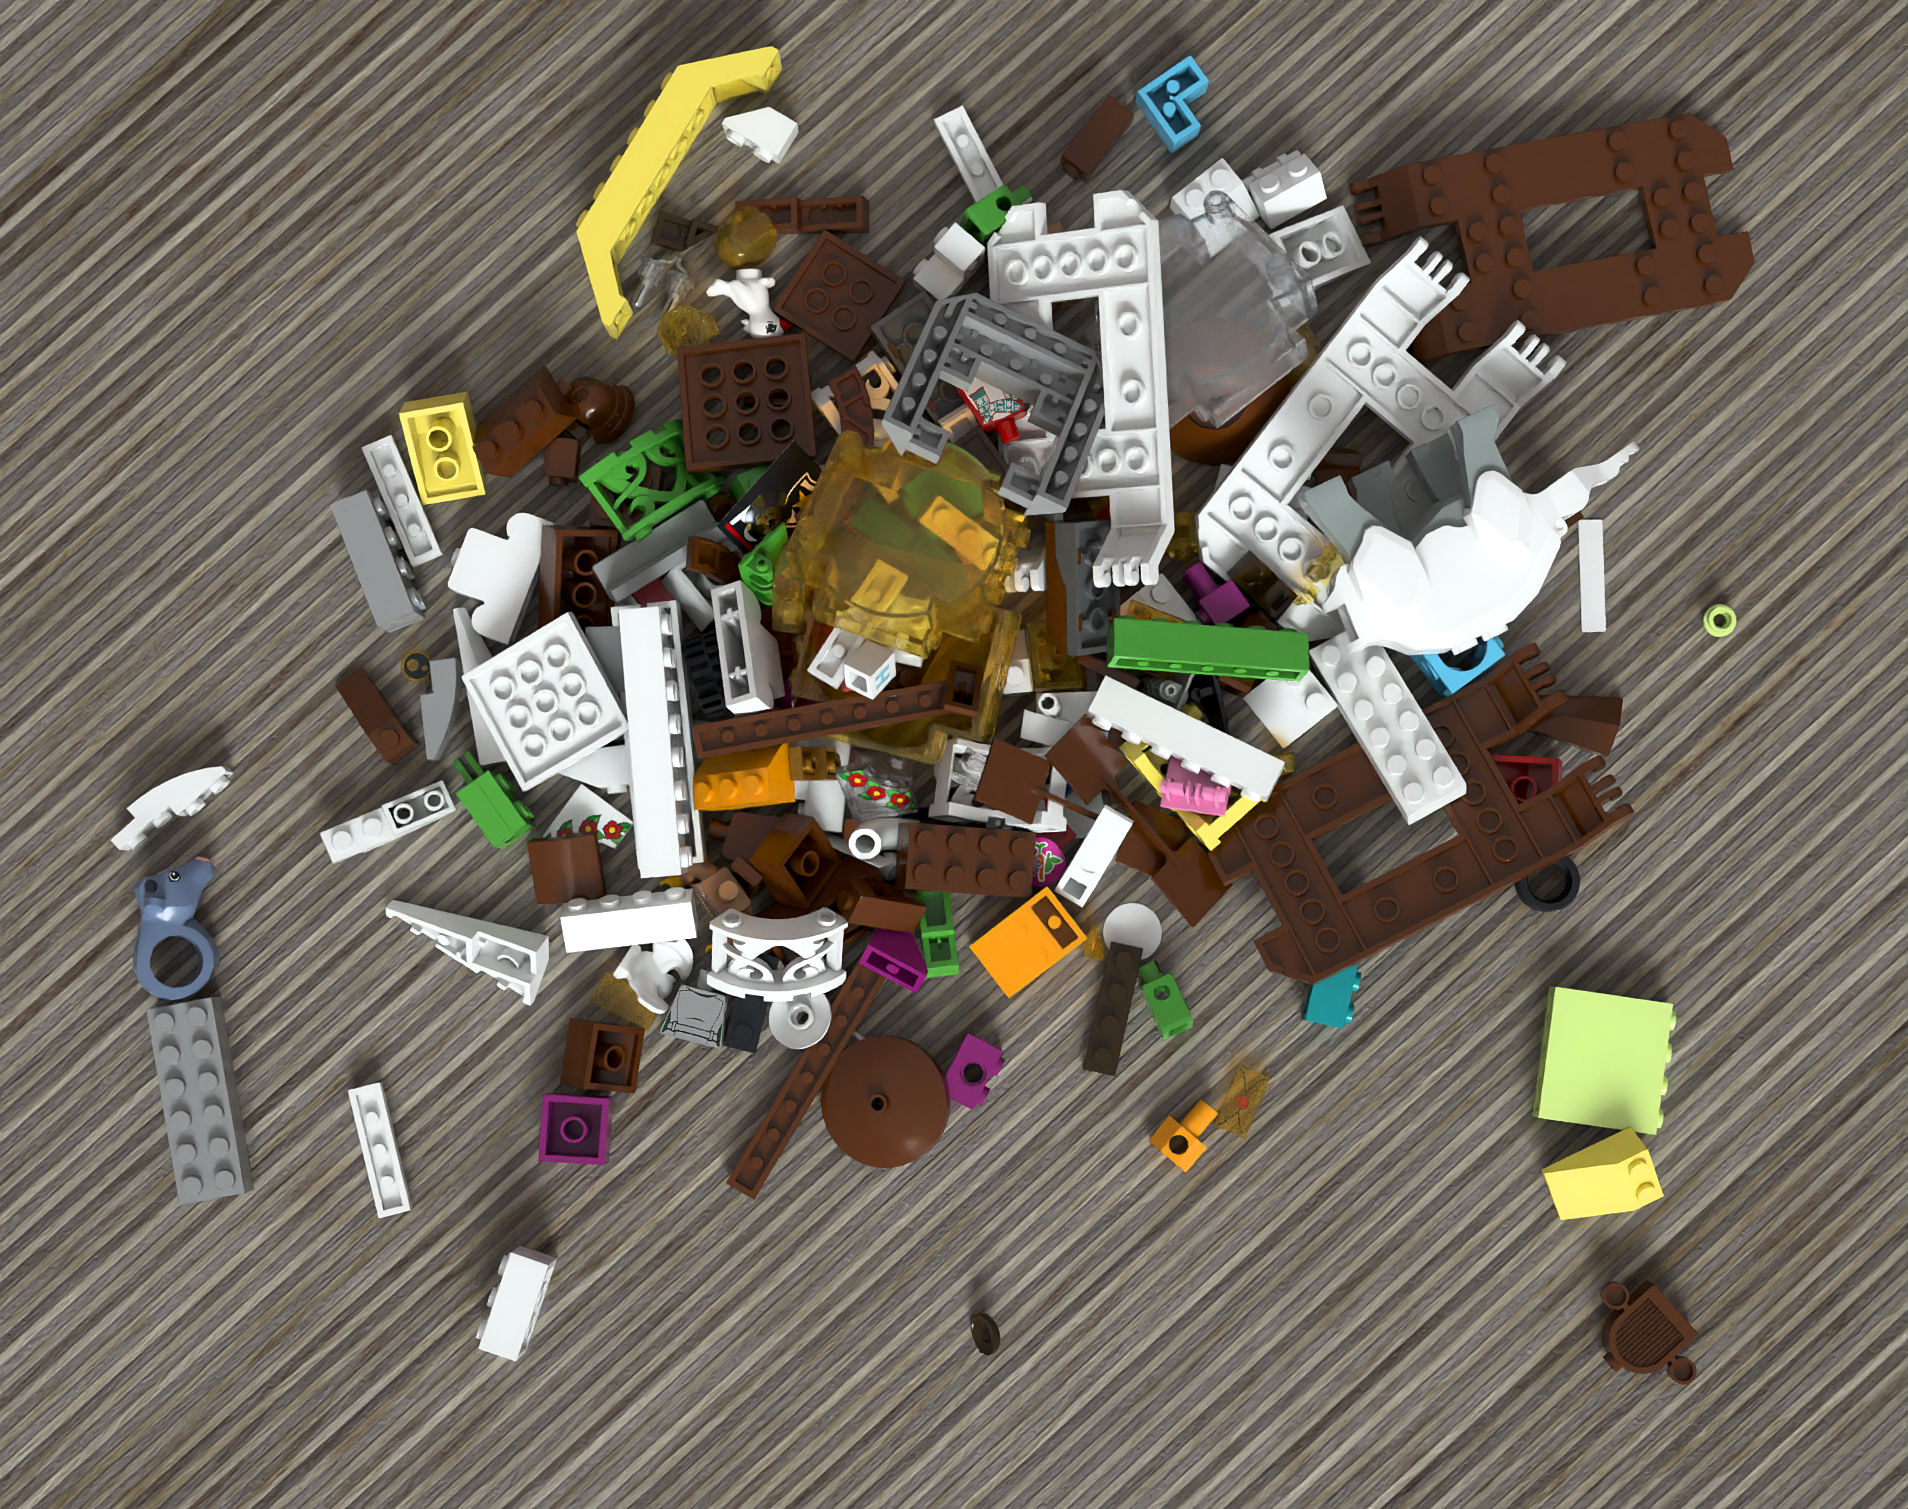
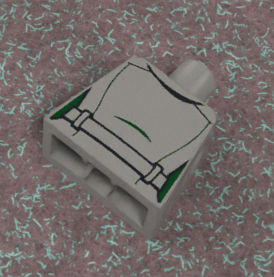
(698, 1014)

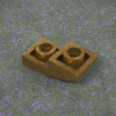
(813, 763)

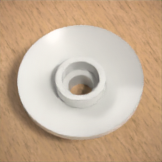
(786, 1016)

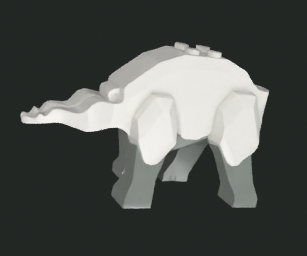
(1465, 561)

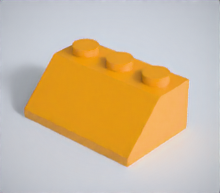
(744, 779)

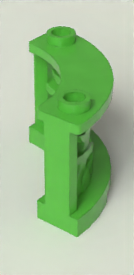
(612, 475)

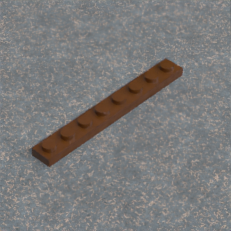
(818, 720)
(805, 1082)

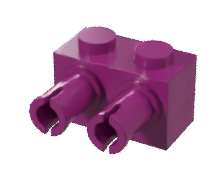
(1216, 602)

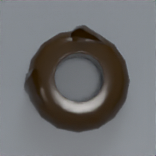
(979, 1332)

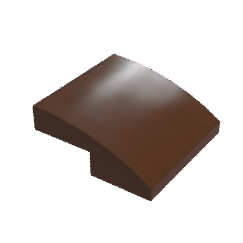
(566, 868)

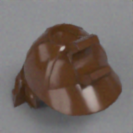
(599, 406)

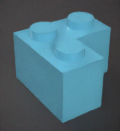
(1166, 102)

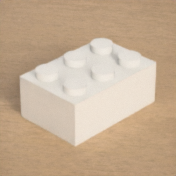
(516, 1302)

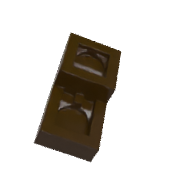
(1262, 584)

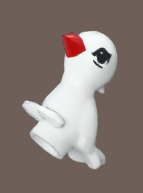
(752, 296)

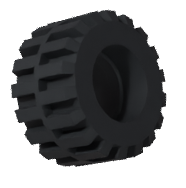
(705, 673)

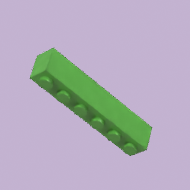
(1207, 649)

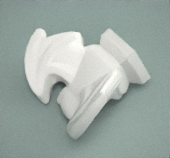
(649, 971)

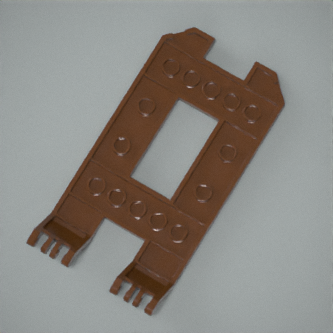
(1491, 186)
(1493, 848)

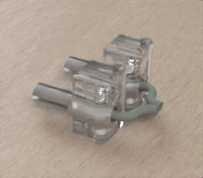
(652, 271)

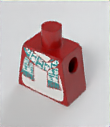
(994, 409)

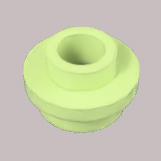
(1728, 616)

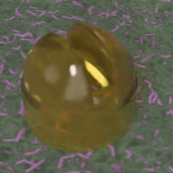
(1289, 759)

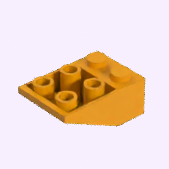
(1028, 942)

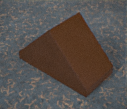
(962, 689)

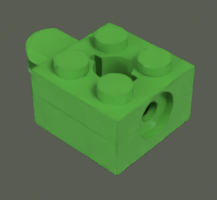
(493, 804)

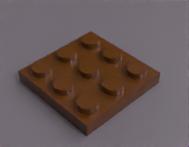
(838, 296)

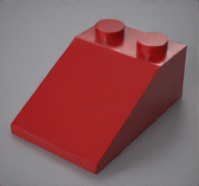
(1528, 775)

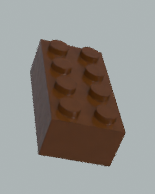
(965, 860)

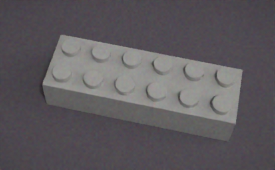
(200, 1100)

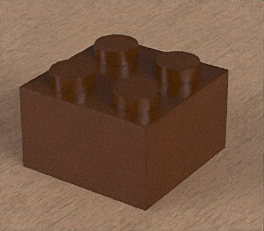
(796, 860)

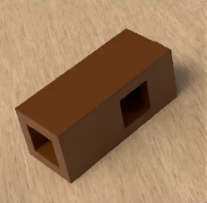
(1096, 139)
(880, 905)

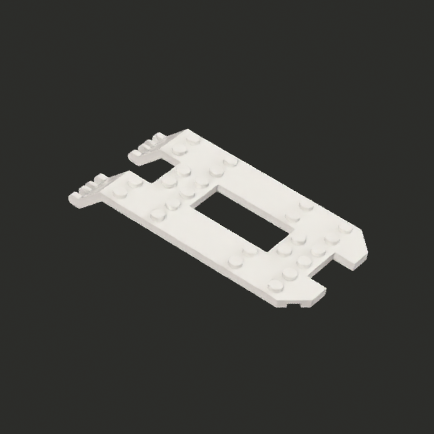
(1358, 367)
(1133, 453)

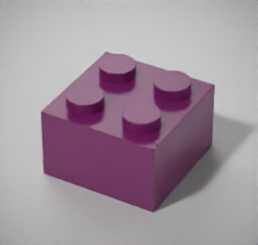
(575, 1128)

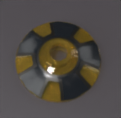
(765, 507)

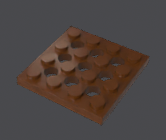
(727, 359)

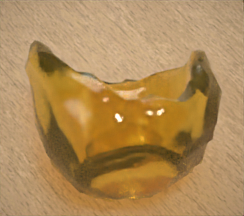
(745, 239)

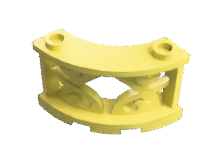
(1149, 766)

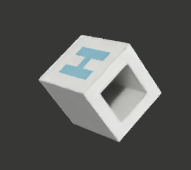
(869, 669)

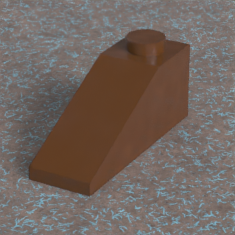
(377, 717)

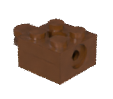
(598, 517)

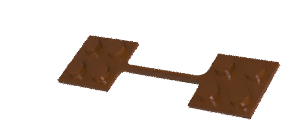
(1089, 766)
(1016, 784)

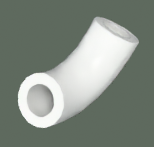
(875, 836)

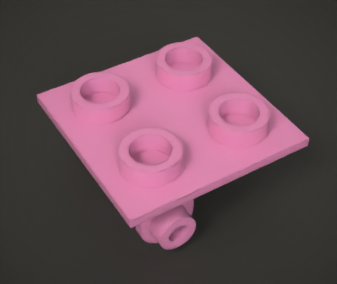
(1192, 791)

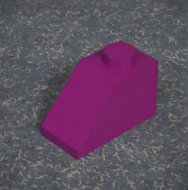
(896, 958)

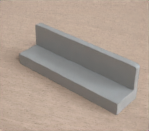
(661, 551)

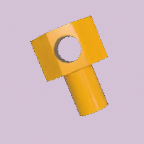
(1191, 1128)

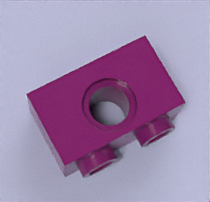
(973, 1051)

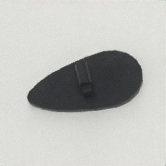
(1210, 695)

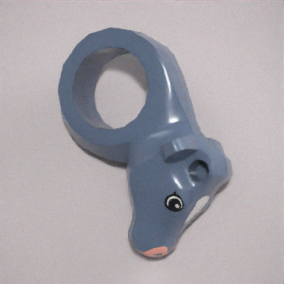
(168, 909)

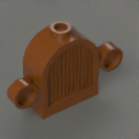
(1645, 1332)

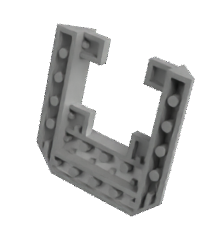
(1053, 373)

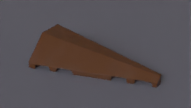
(1582, 723)

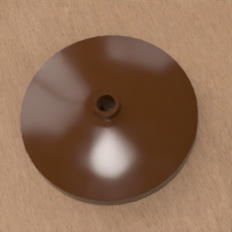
(912, 1094)

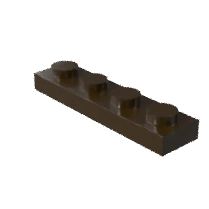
(981, 447)
(1112, 1008)

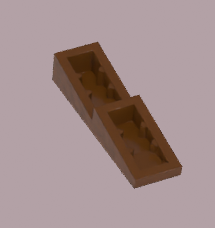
(814, 215)

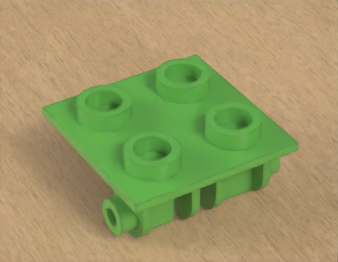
(759, 566)

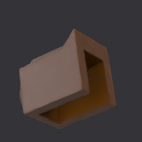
(562, 461)

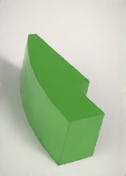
(938, 934)

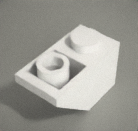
(763, 131)

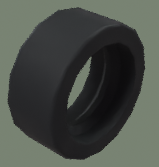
(1567, 896)

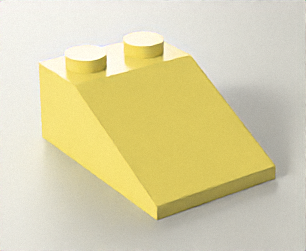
(440, 447)
(1604, 1178)

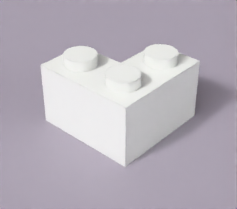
(953, 264)

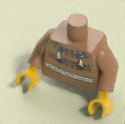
(714, 889)

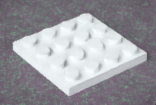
(547, 701)

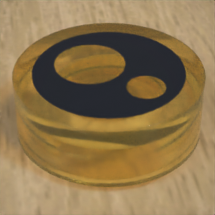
(416, 666)

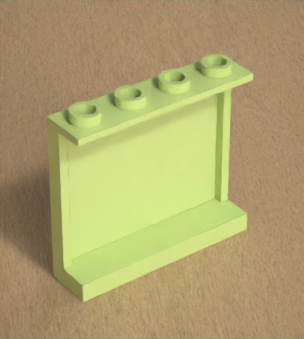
(1603, 1060)

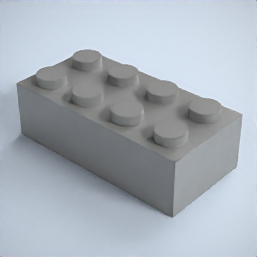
(378, 561)

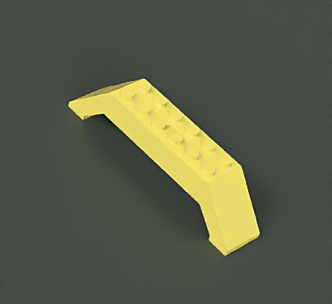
(652, 160)

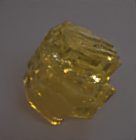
(686, 327)

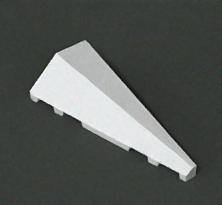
(474, 653)
(504, 952)

